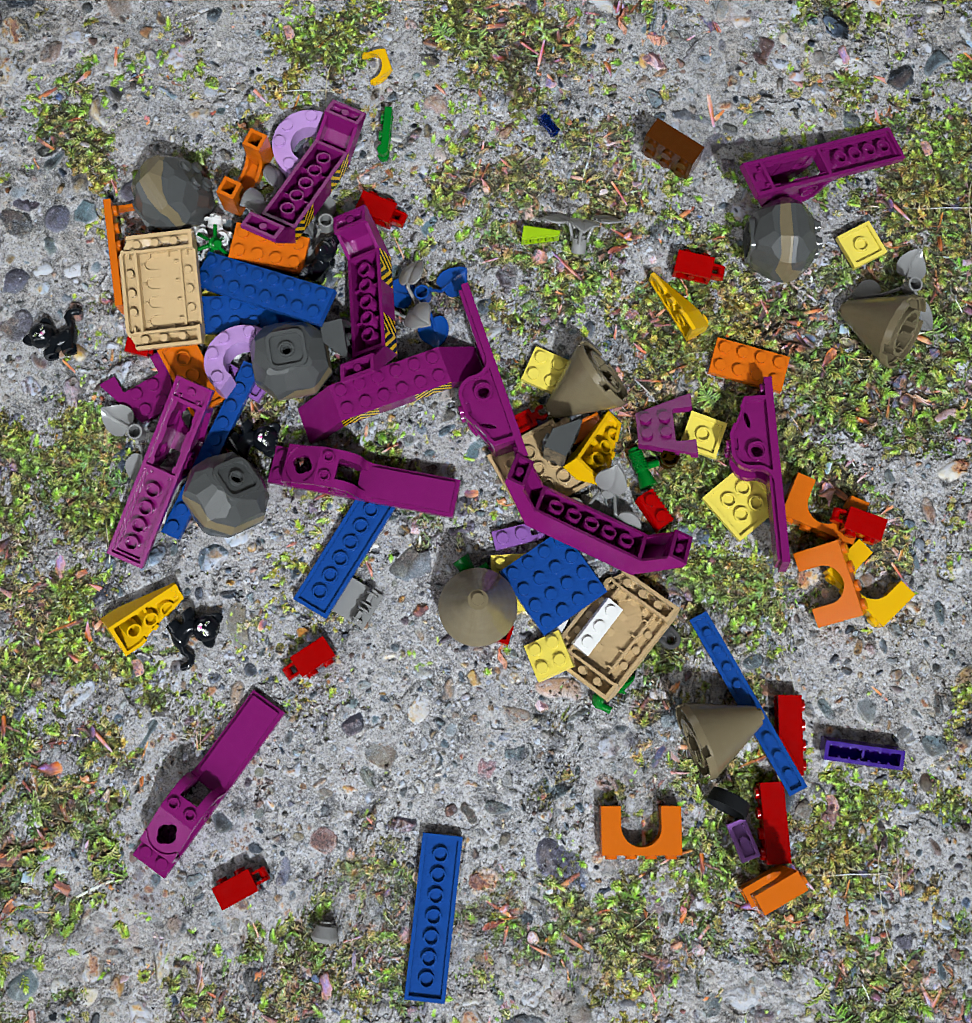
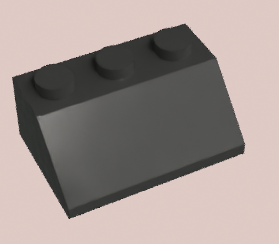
(338, 336)
(560, 442)

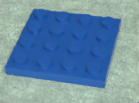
(553, 583)

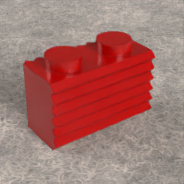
(654, 510)

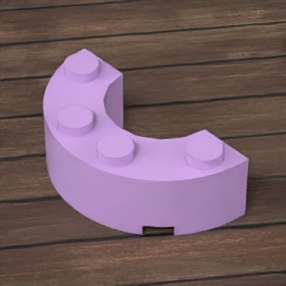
(290, 133)
(221, 353)

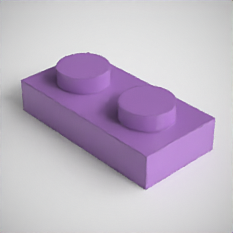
(742, 840)

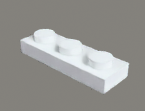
(597, 626)

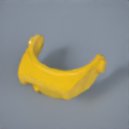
(386, 68)

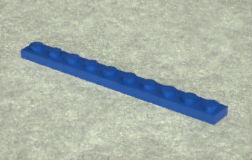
(214, 443)
(744, 695)

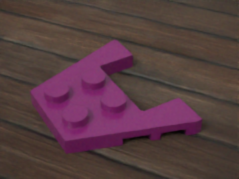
(146, 398)
(657, 429)

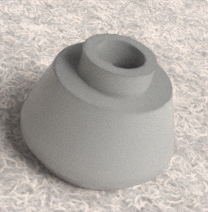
(325, 932)

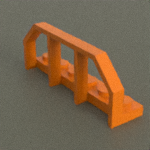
(115, 245)

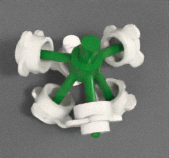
(220, 236)

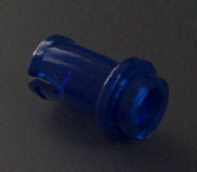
(546, 121)

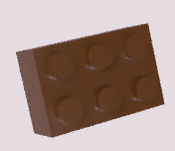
(672, 149)

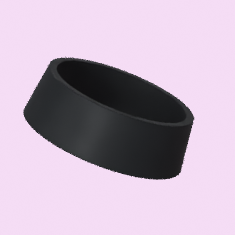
(728, 803)

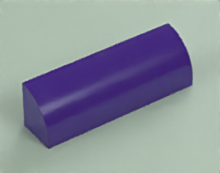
(862, 753)

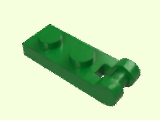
(385, 135)

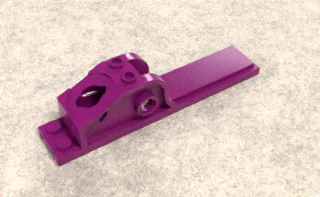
(834, 159)
(484, 394)
(756, 457)
(376, 482)
(154, 484)
(216, 771)

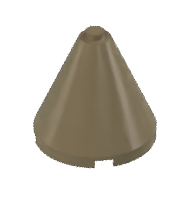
(886, 324)
(586, 385)
(477, 607)
(716, 733)

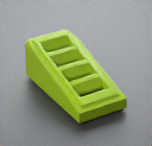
(537, 235)

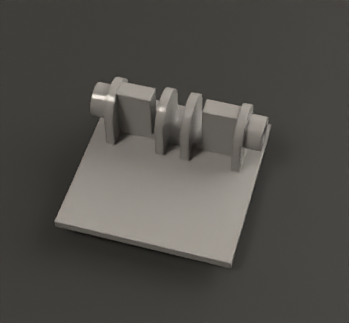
(358, 603)

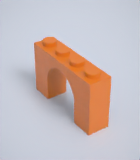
(258, 155)
(798, 513)
(835, 556)
(666, 843)
(773, 888)

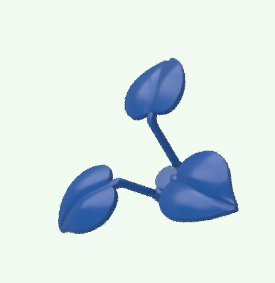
(450, 282)

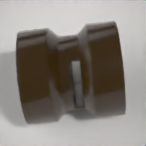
(670, 457)

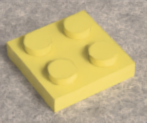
(861, 245)
(544, 370)
(707, 433)
(549, 656)

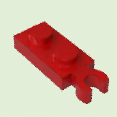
(528, 420)

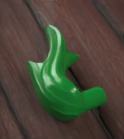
(599, 703)

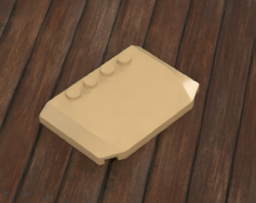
(162, 290)
(627, 641)

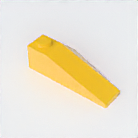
(684, 314)
(596, 450)
(137, 619)

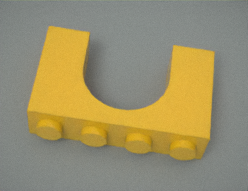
(879, 610)

